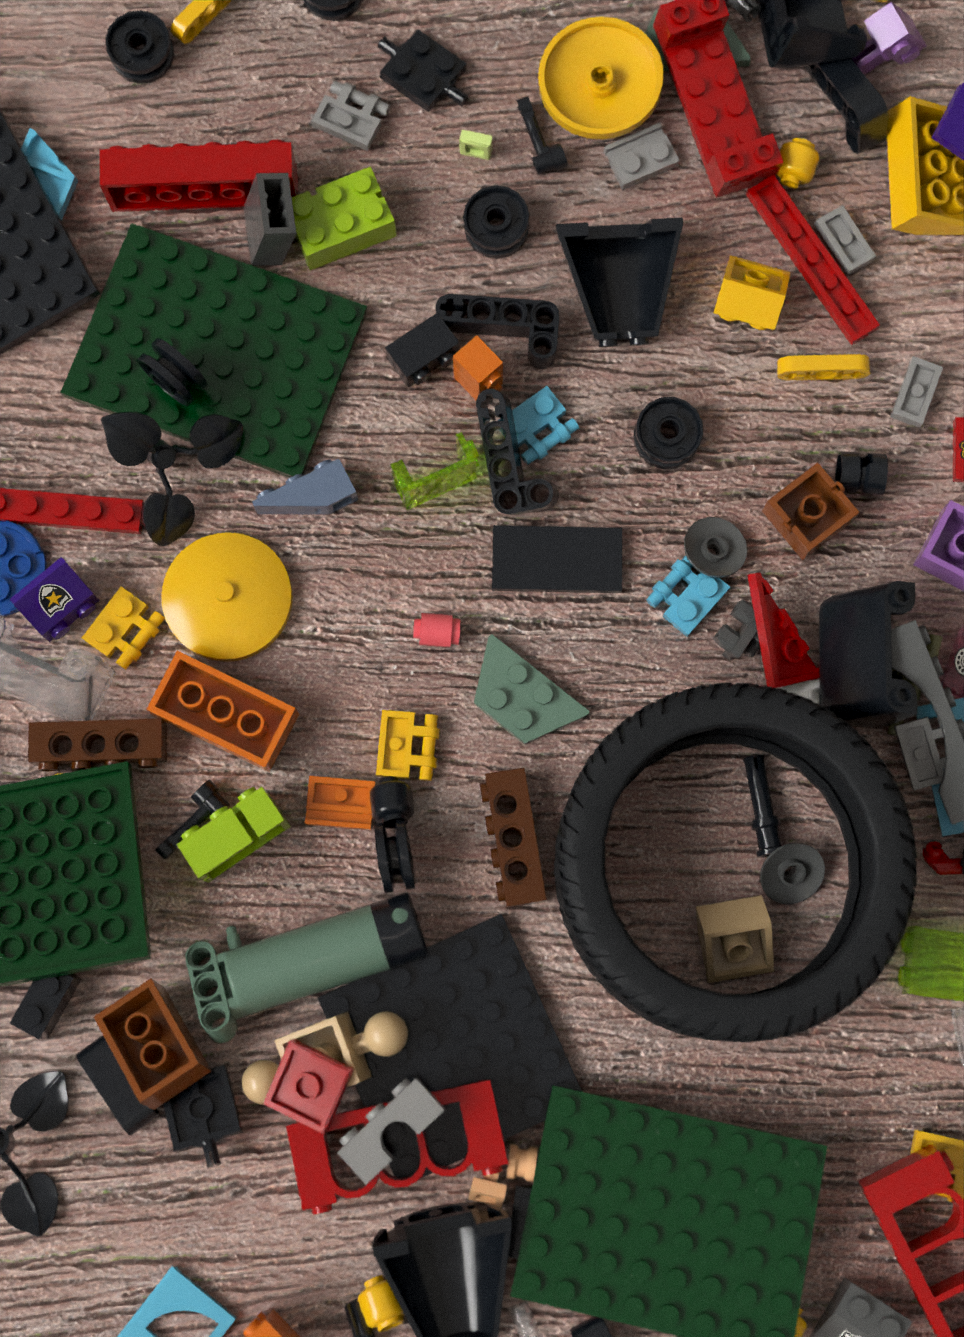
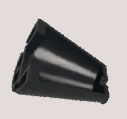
(622, 275)
(448, 1268)

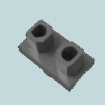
(736, 642)

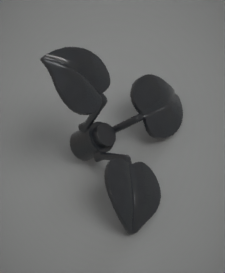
(137, 437)
(34, 1200)

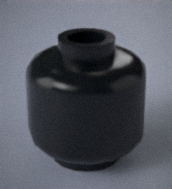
(391, 801)

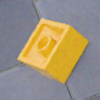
(752, 293)

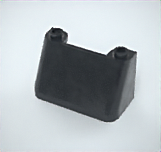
(808, 33)
(858, 656)

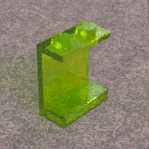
(439, 482)

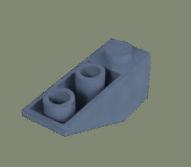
(317, 492)

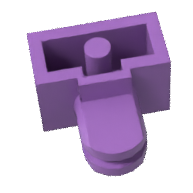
(892, 37)

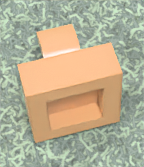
(488, 1190)

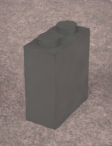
(269, 219)

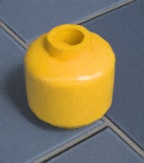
(799, 162)
(380, 1305)

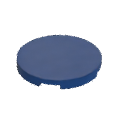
(20, 562)

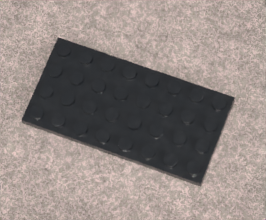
(38, 260)

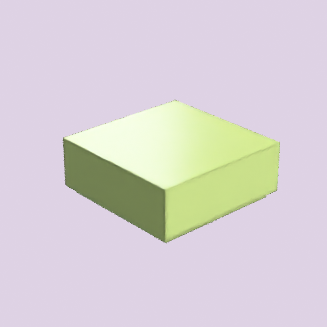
(475, 144)

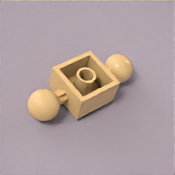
(336, 1037)

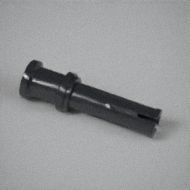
(765, 822)

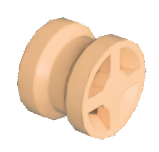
(521, 1162)

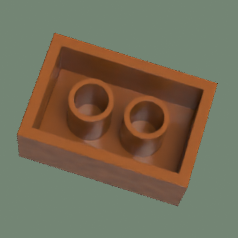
(152, 1044)

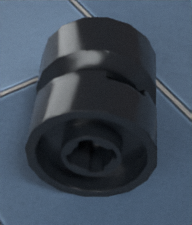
(862, 473)

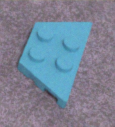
(51, 171)

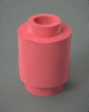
(437, 630)

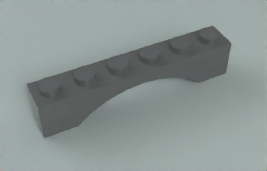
(914, 662)

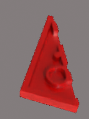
(780, 645)

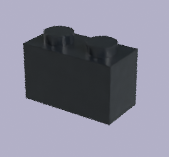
(422, 350)
(45, 1005)

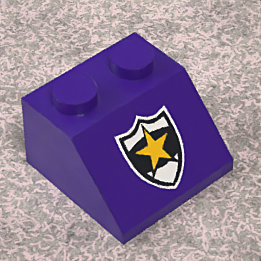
(55, 600)

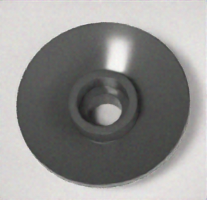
(723, 539)
(798, 882)

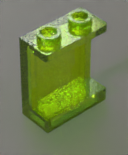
(932, 964)

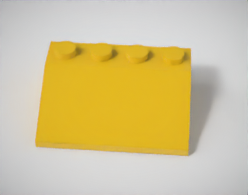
(923, 174)

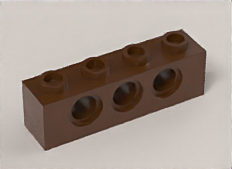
(46, 737)
(513, 785)

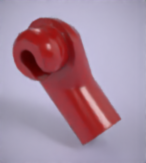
(939, 861)

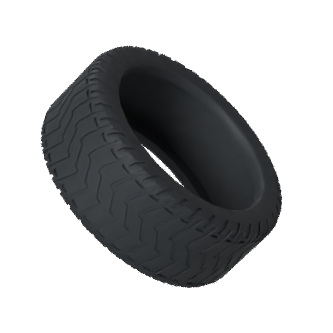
(871, 822)

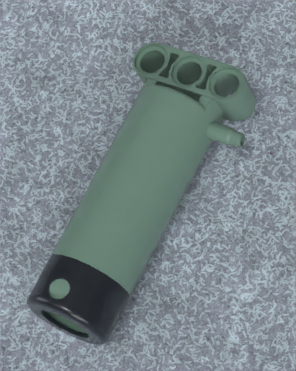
(301, 961)

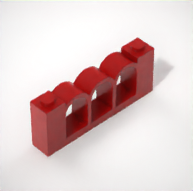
(314, 1166)
(900, 1186)

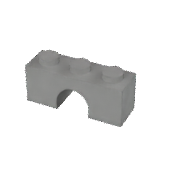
(365, 1148)

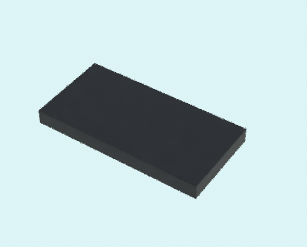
(557, 559)

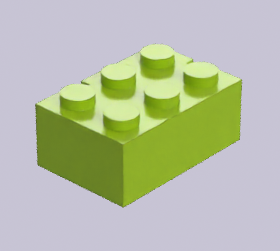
(342, 218)
(232, 834)

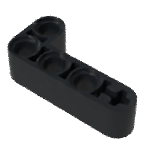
(855, 100)
(497, 324)
(508, 451)

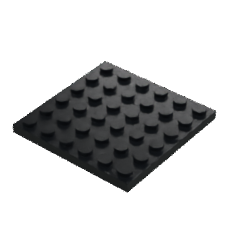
(467, 1022)

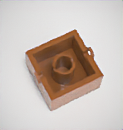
(810, 511)

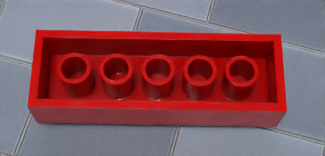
(190, 175)

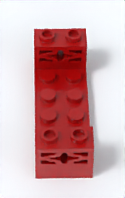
(714, 95)

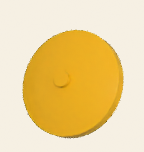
(600, 77)
(227, 597)

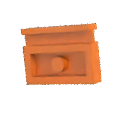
(339, 803)

